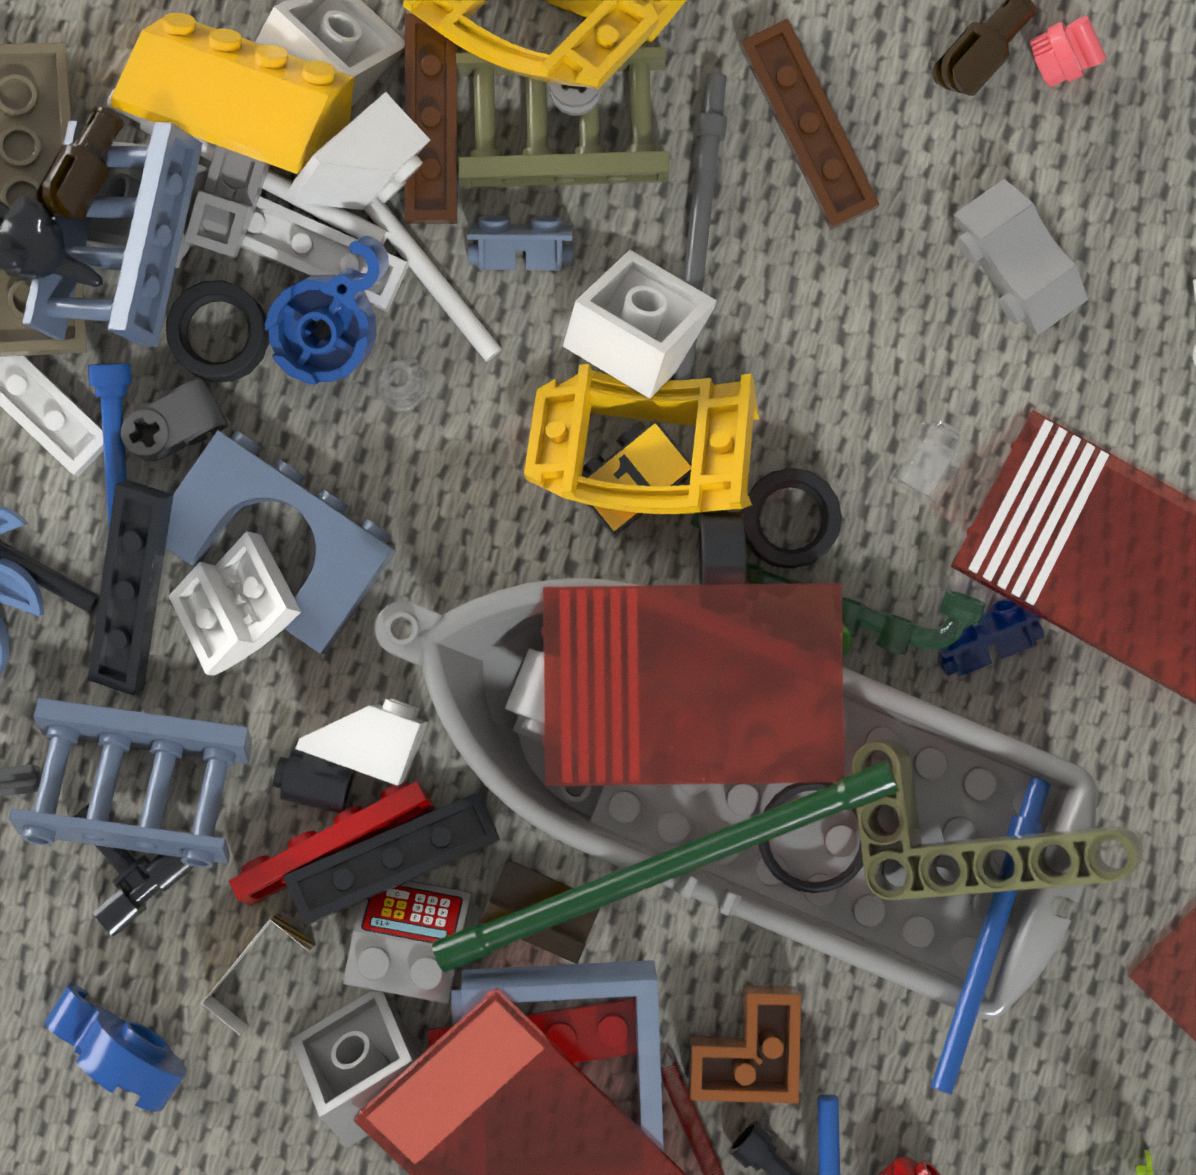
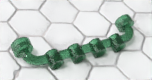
(893, 630)

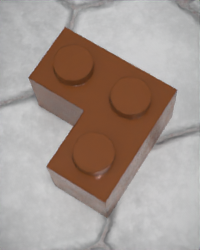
(761, 1062)

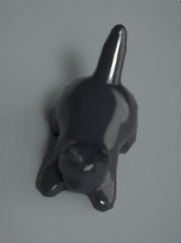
(35, 245)

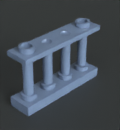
(151, 248)
(116, 733)

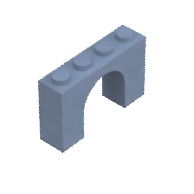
(347, 555)

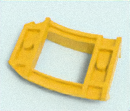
(583, 59)
(720, 449)

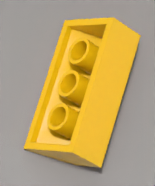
(234, 91)

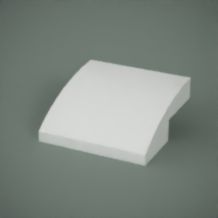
(234, 604)

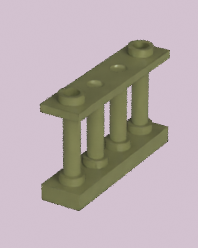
(538, 163)

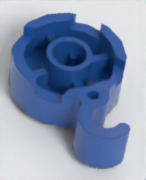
(342, 305)
(117, 1050)

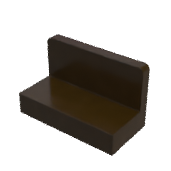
(523, 887)

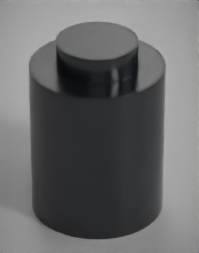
(313, 781)

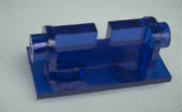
(1006, 625)

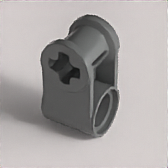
(180, 415)

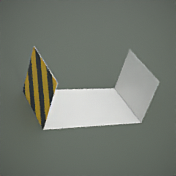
(220, 1010)

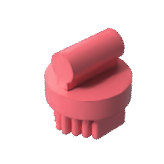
(1067, 51)

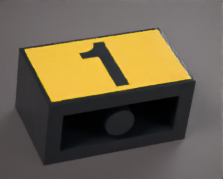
(644, 459)

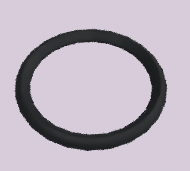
(782, 875)

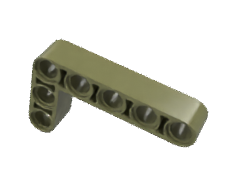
(972, 854)

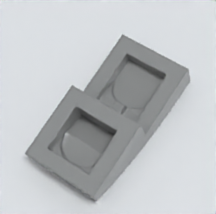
(227, 202)

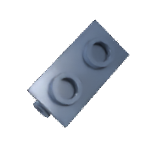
(500, 241)

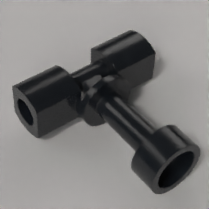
(135, 883)

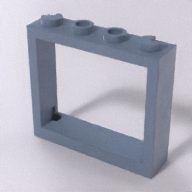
(586, 982)

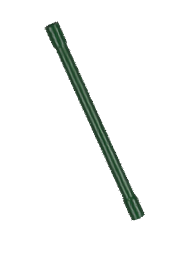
(847, 793)

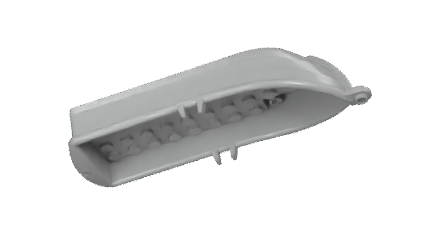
(964, 788)

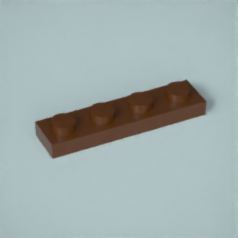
(433, 107)
(809, 124)

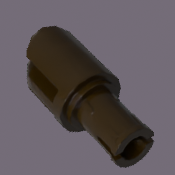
(982, 48)
(80, 168)

